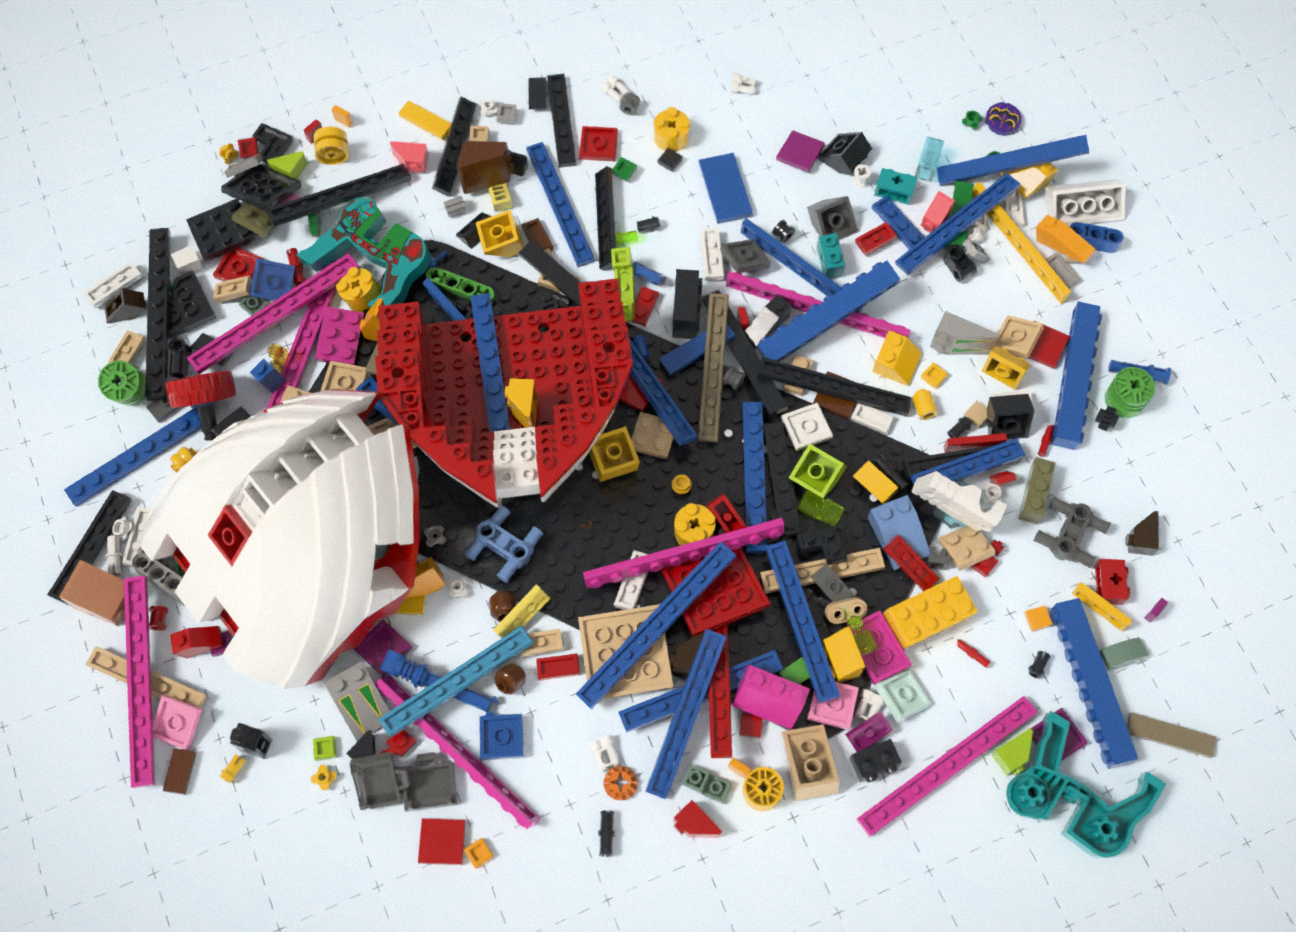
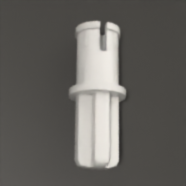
(114, 555)

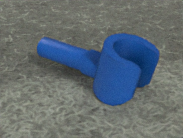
(433, 261)

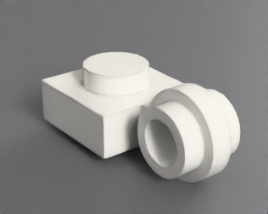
(975, 232)

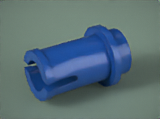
(639, 343)

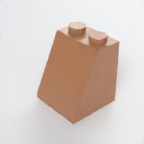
(95, 593)

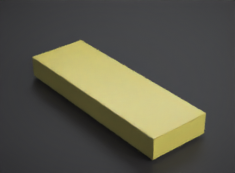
(522, 611)

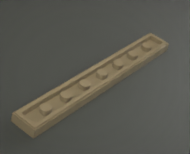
(713, 368)

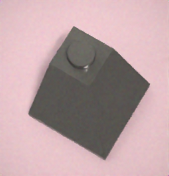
(833, 217)

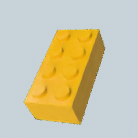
(930, 612)

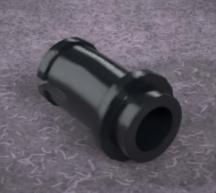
(648, 224)
(960, 427)
(1036, 670)

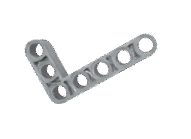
(154, 568)

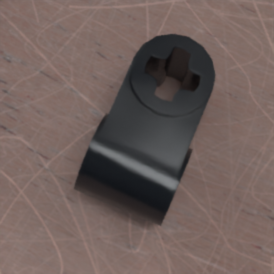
(961, 265)

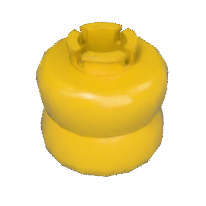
(181, 458)

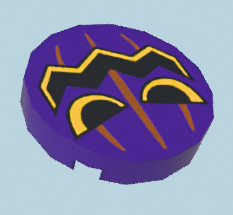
(1003, 118)

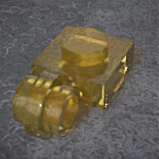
(279, 356)

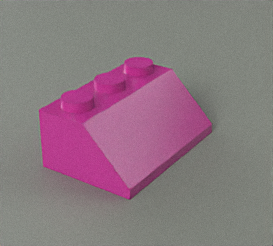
(770, 697)

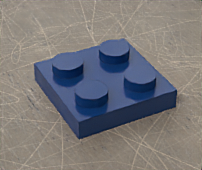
(271, 279)
(501, 736)

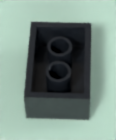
(687, 304)

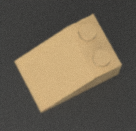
(810, 763)

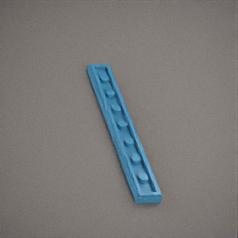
(455, 681)

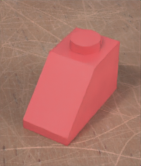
(412, 155)
(937, 212)

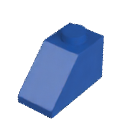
(267, 375)

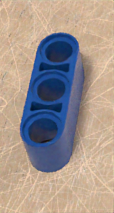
(1102, 235)

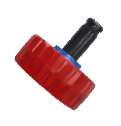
(202, 393)

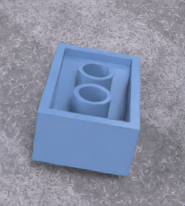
(899, 519)

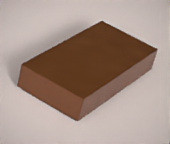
(535, 232)
(179, 771)

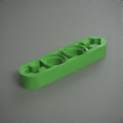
(462, 283)

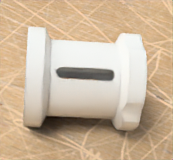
(862, 173)

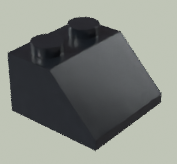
(845, 152)
(1010, 415)

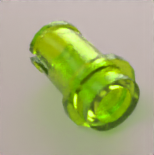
(626, 237)

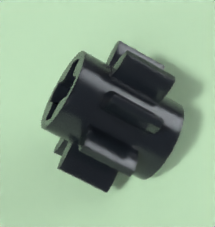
(1107, 418)

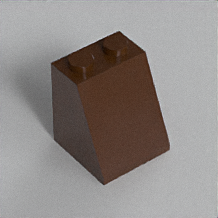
(484, 165)

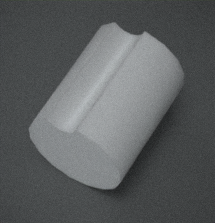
(454, 206)

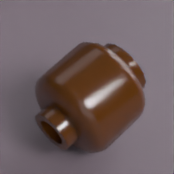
(501, 604)
(510, 679)

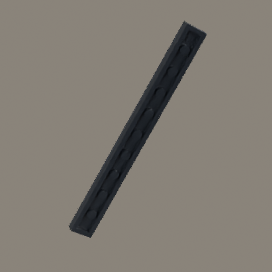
(158, 314)

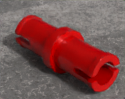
(294, 260)

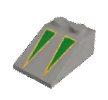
(962, 337)
(357, 699)

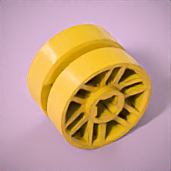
(331, 145)
(770, 781)

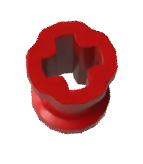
(157, 618)

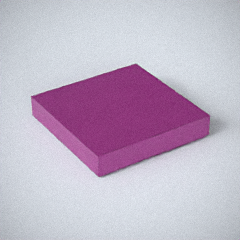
(800, 151)
(377, 644)
(1074, 739)

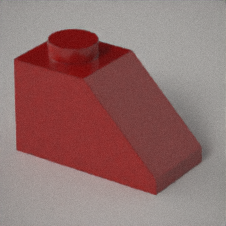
(725, 514)
(196, 641)
(695, 823)

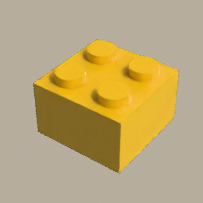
(614, 454)

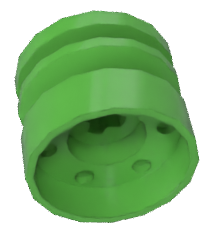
(131, 389)
(1130, 392)

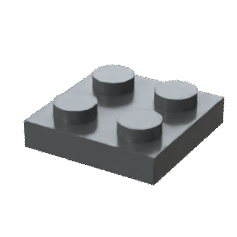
(745, 256)

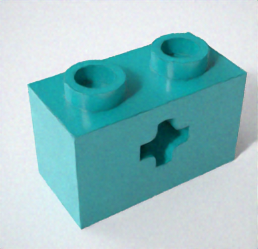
(895, 186)
(830, 256)

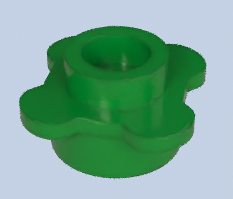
(972, 115)

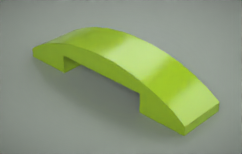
(624, 271)

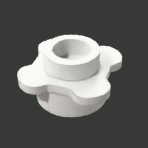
(488, 111)
(992, 488)
(122, 528)
(461, 592)

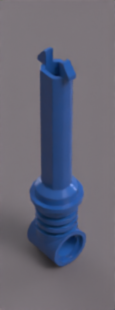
(421, 676)

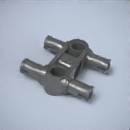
(1072, 532)

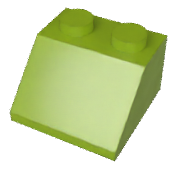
(817, 471)

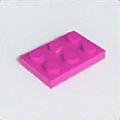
(339, 336)
(889, 656)

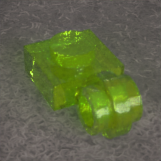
(863, 639)

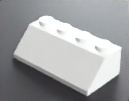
(1087, 201)

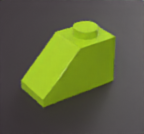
(1014, 753)

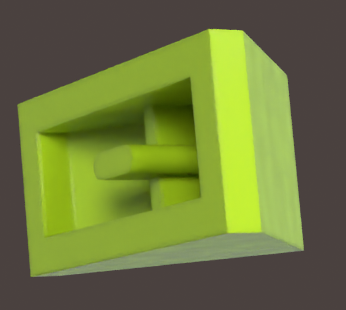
(290, 164)

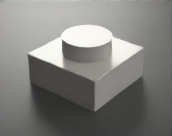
(506, 113)

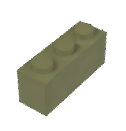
(1036, 490)

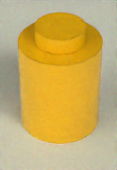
(924, 404)

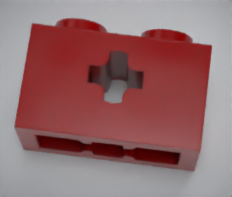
(1112, 569)

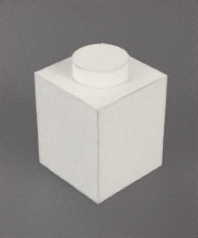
(188, 260)

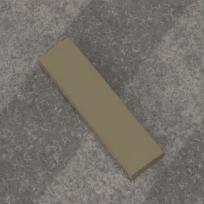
(1171, 735)

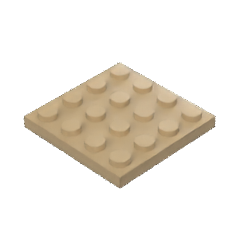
(604, 635)

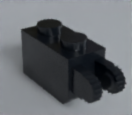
(250, 740)

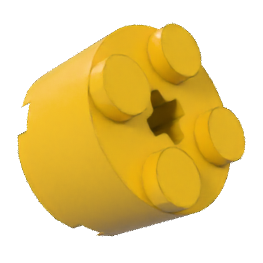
(671, 129)
(358, 289)
(692, 516)

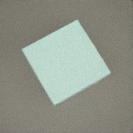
(903, 695)

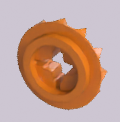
(628, 789)

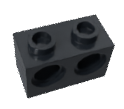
(873, 756)

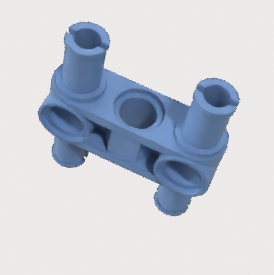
(503, 543)

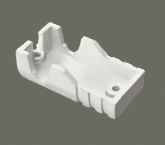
(959, 501)

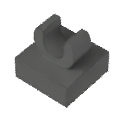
(938, 561)

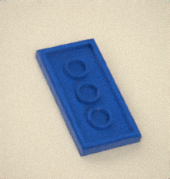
(725, 188)

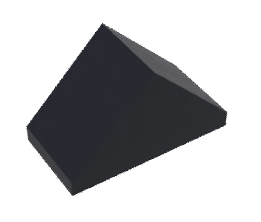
(364, 746)

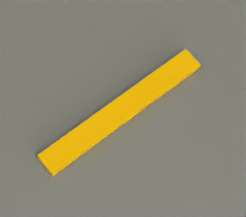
(1026, 249)

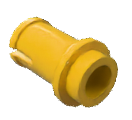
(232, 769)

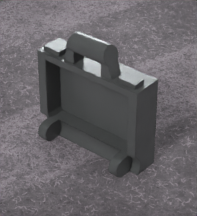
(377, 780)
(430, 784)

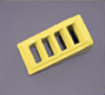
(502, 204)

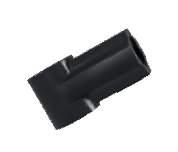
(178, 360)

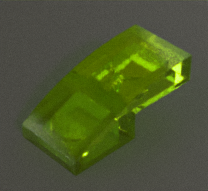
(820, 509)

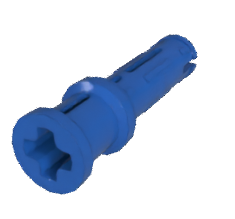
(1157, 373)

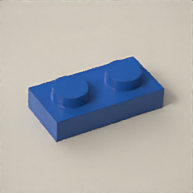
(652, 276)

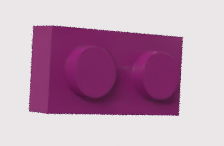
(869, 731)

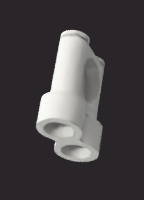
(613, 83)
(736, 83)
(871, 699)
(601, 745)

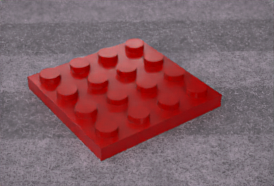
(728, 597)

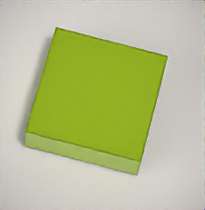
(324, 748)

